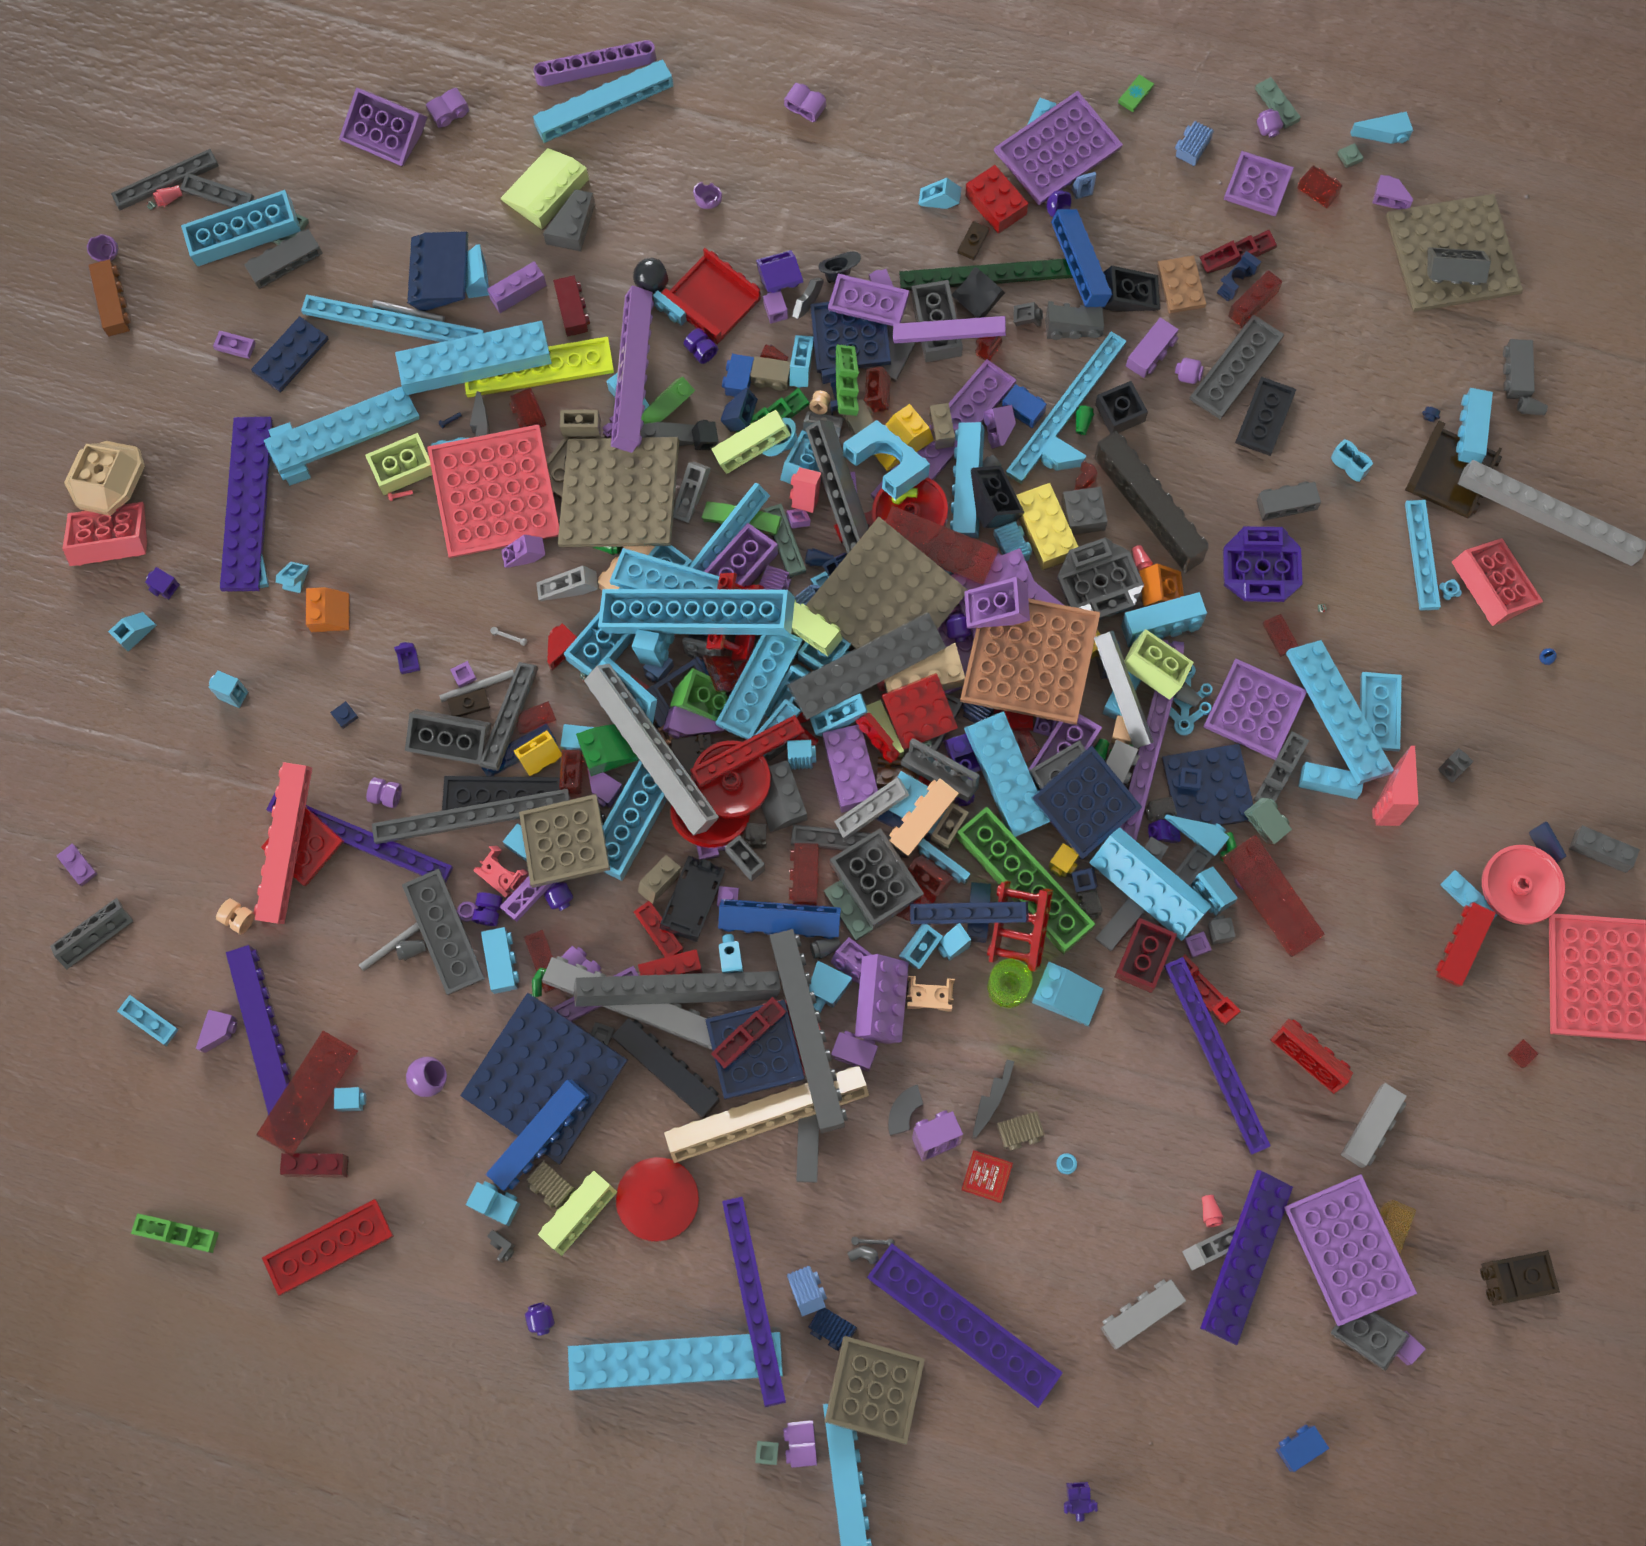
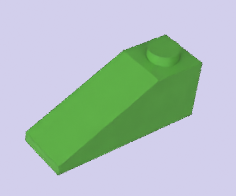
(667, 401)

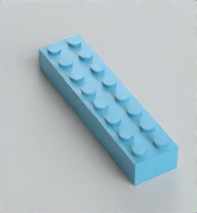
(473, 358)
(595, 644)

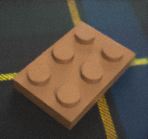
(1181, 284)

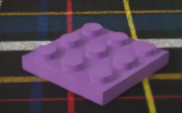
(1258, 183)

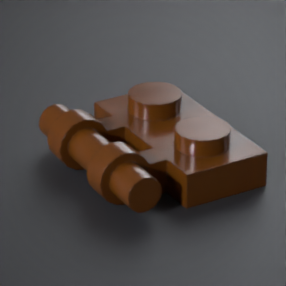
(888, 774)

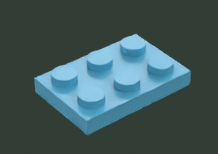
(915, 790)

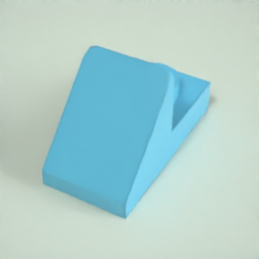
(292, 576)

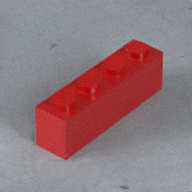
(1465, 944)

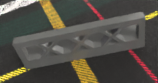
(927, 767)
(92, 934)

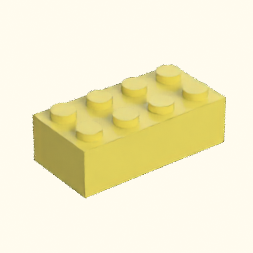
(1046, 526)

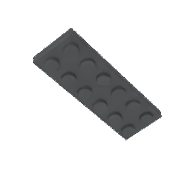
(1236, 367)
(443, 932)

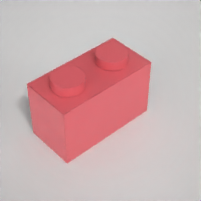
(805, 489)

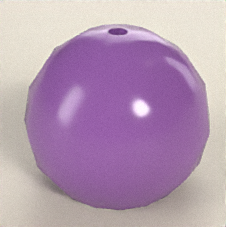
(426, 1076)

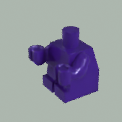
(1079, 1500)

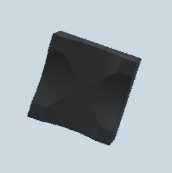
(978, 293)

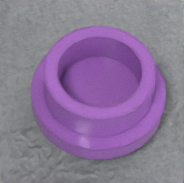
(466, 910)

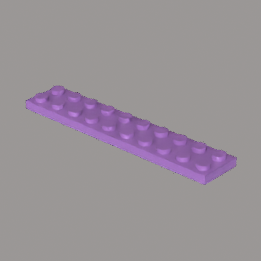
(978, 395)

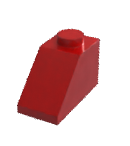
(558, 642)

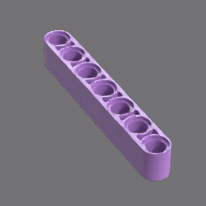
(583, 65)

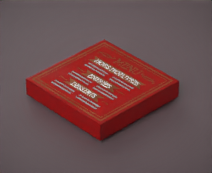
(987, 1176)

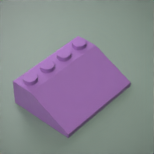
(382, 126)

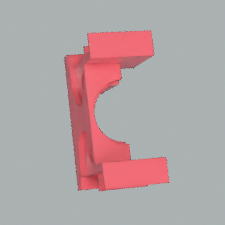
(498, 875)

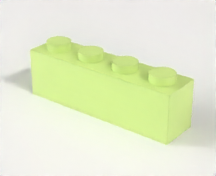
(751, 441)
(815, 630)
(577, 1213)

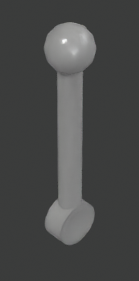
(494, 631)

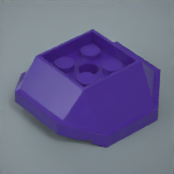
(1266, 548)

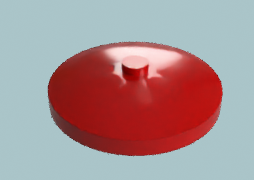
(929, 504)
(739, 790)
(718, 835)
(657, 1199)

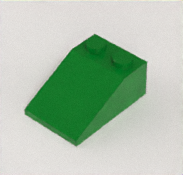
(605, 749)

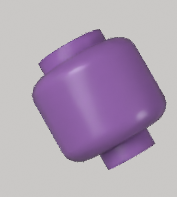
(1269, 123)
(1189, 371)

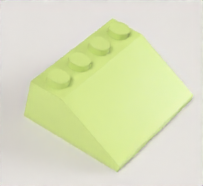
(546, 187)

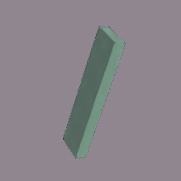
(786, 544)

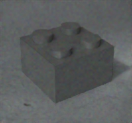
(1085, 510)

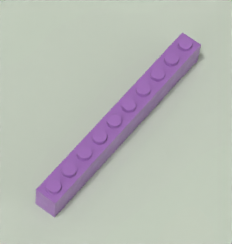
(632, 369)

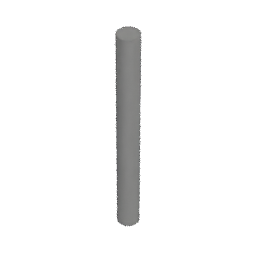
(408, 311)
(477, 685)
(389, 947)

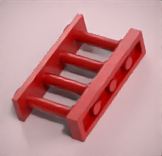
(743, 644)
(1036, 938)

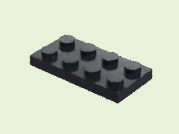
(1265, 416)

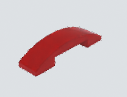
(1216, 1003)

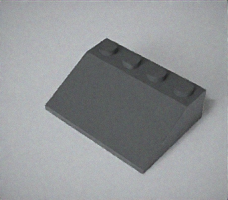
(876, 878)

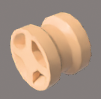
(820, 402)

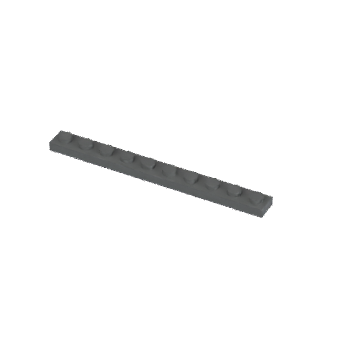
(463, 817)

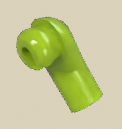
(913, 492)

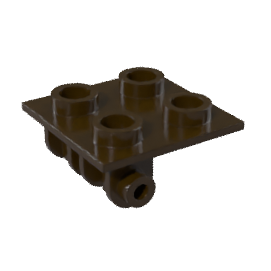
(689, 749)

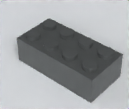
(935, 303)

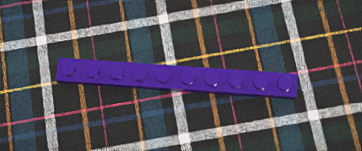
(389, 851)
(1217, 1056)
(754, 1302)

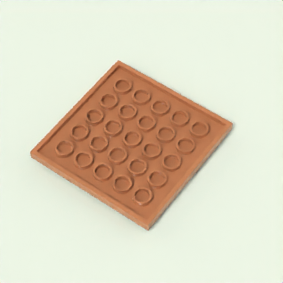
(1035, 664)

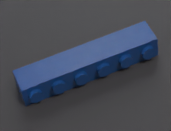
(1081, 258)
(779, 917)
(537, 1135)

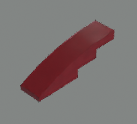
(1232, 253)
(748, 1032)

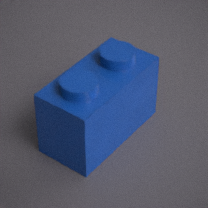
(738, 374)
(1025, 405)
(1301, 1448)

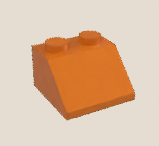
(1160, 584)
(327, 609)

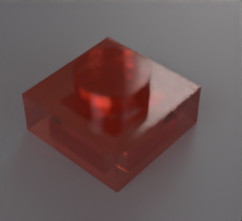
(1522, 1053)

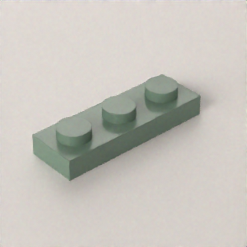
(1278, 102)
(850, 913)

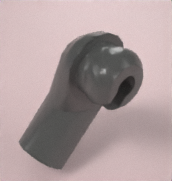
(864, 1252)

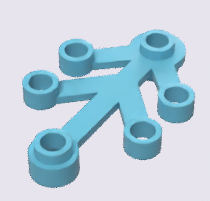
(1185, 718)

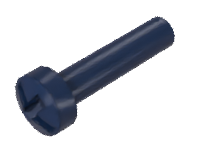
(442, 423)

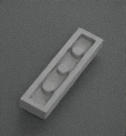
(871, 808)

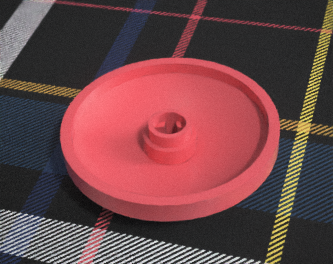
(1523, 884)

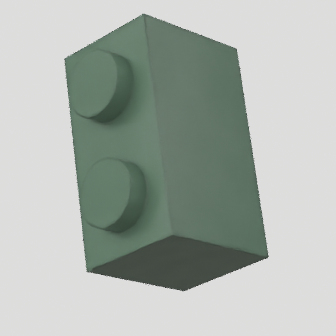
(1268, 820)

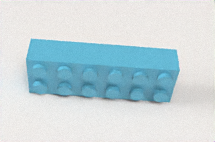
(240, 228)
(1006, 773)
(631, 820)
(1150, 883)

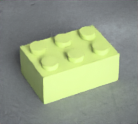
(400, 464)
(1157, 664)

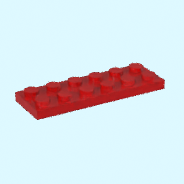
(327, 1247)

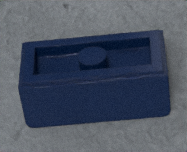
(1547, 841)

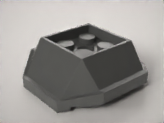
(1104, 563)

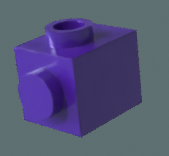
(161, 583)

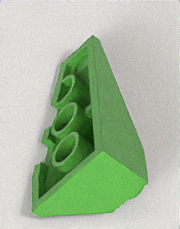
(699, 696)

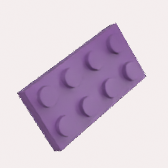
(868, 300)

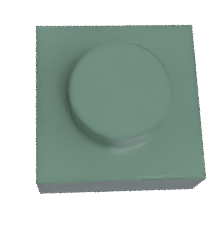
(1350, 155)
(767, 1452)

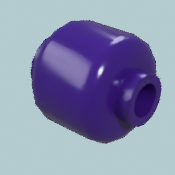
(957, 628)
(558, 896)
(539, 1318)

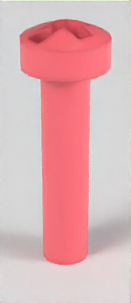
(391, 496)

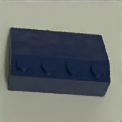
(437, 269)

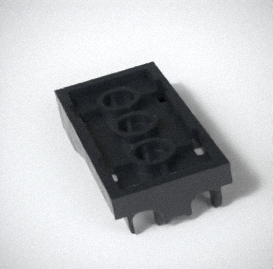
(692, 898)

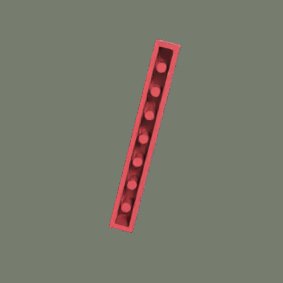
(283, 843)

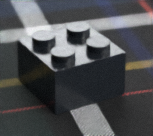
(1121, 407)

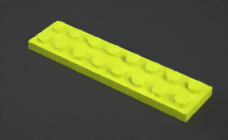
(569, 363)

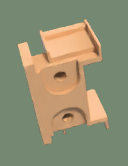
(930, 995)

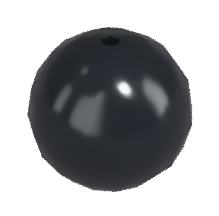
(650, 275)

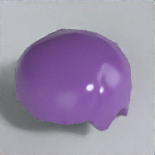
(707, 195)
(102, 248)

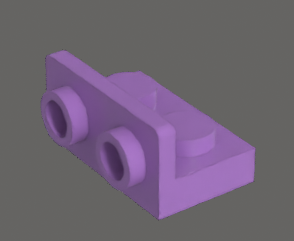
(849, 959)

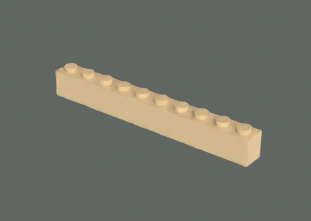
(757, 1117)

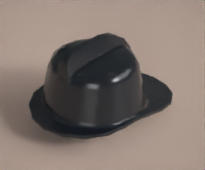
(839, 265)

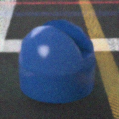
(1550, 659)

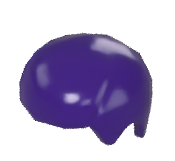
(1058, 200)

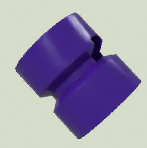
(701, 347)
(487, 908)

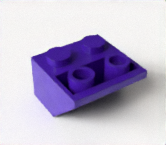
(779, 271)
(960, 751)

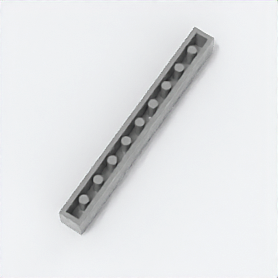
(1552, 513)
(651, 749)
(666, 1017)

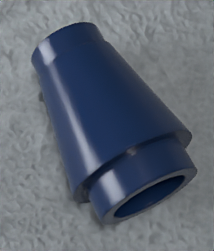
(816, 557)

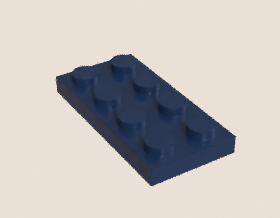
(289, 354)

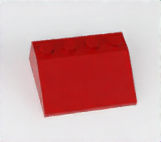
(1311, 1056)

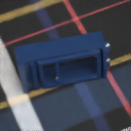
(662, 707)

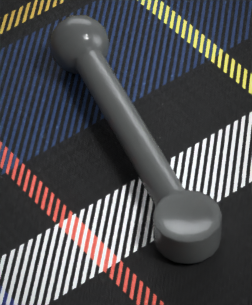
(855, 1241)

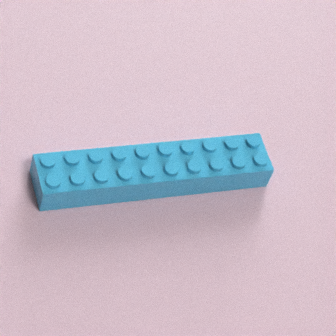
(697, 611)
(665, 1362)

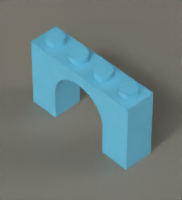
(879, 439)

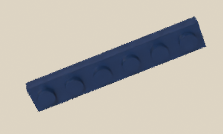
(969, 913)

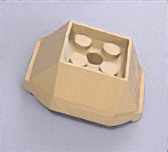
(104, 476)

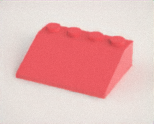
(102, 537)
(1496, 581)
(1399, 793)

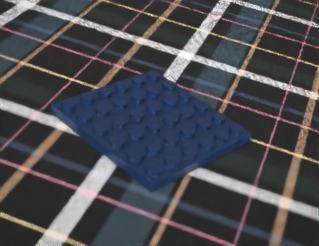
(532, 1062)

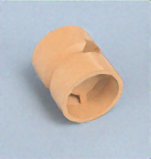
(232, 914)

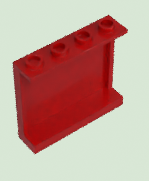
(714, 296)

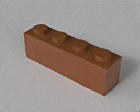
(109, 297)

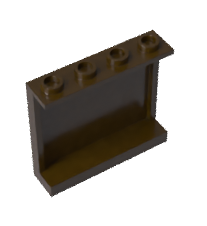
(1439, 473)

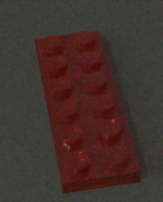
(945, 546)
(1273, 896)
(307, 1093)

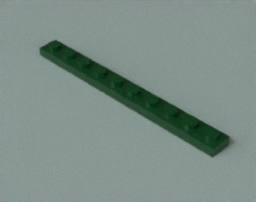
(997, 273)

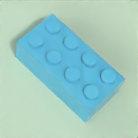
(1165, 618)

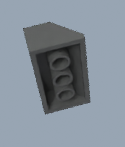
(447, 736)

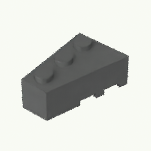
(571, 222)
(1073, 322)

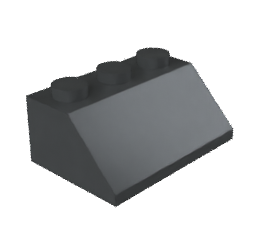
(1457, 265)
(783, 803)

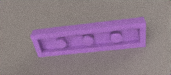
(522, 899)

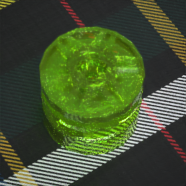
(1019, 978)

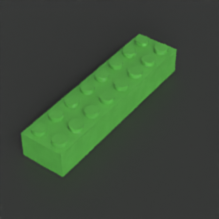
(1010, 861)

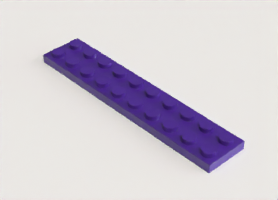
(246, 505)
(965, 1325)

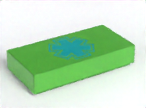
(1136, 93)

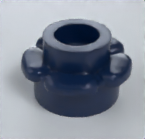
(1431, 414)

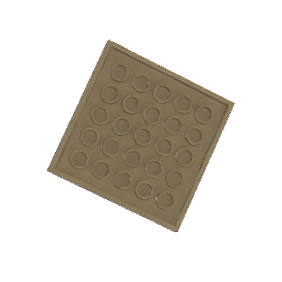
(1454, 224)
(618, 494)
(883, 587)

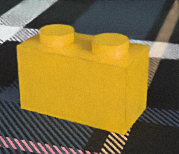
(538, 753)

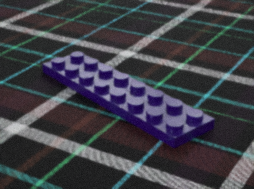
(1246, 1257)

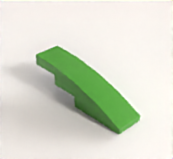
(846, 380)
(762, 521)
(175, 1233)

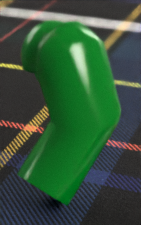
(1230, 845)
(537, 982)

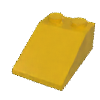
(911, 430)

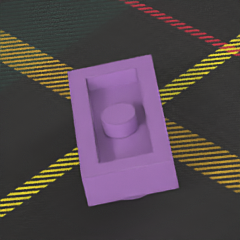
(234, 344)
(76, 865)

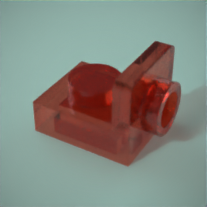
(1086, 478)

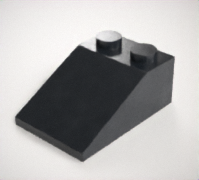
(1132, 290)
(994, 497)

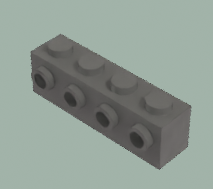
(283, 258)

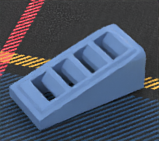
(1084, 185)

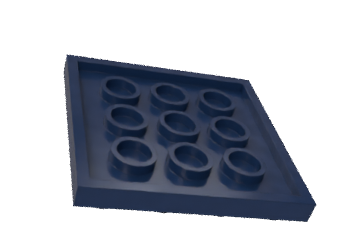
(836, 329)
(1223, 787)
(1086, 802)
(764, 1065)

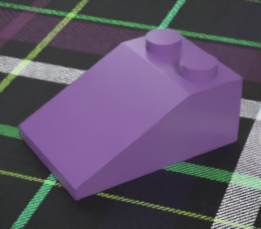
(997, 604)

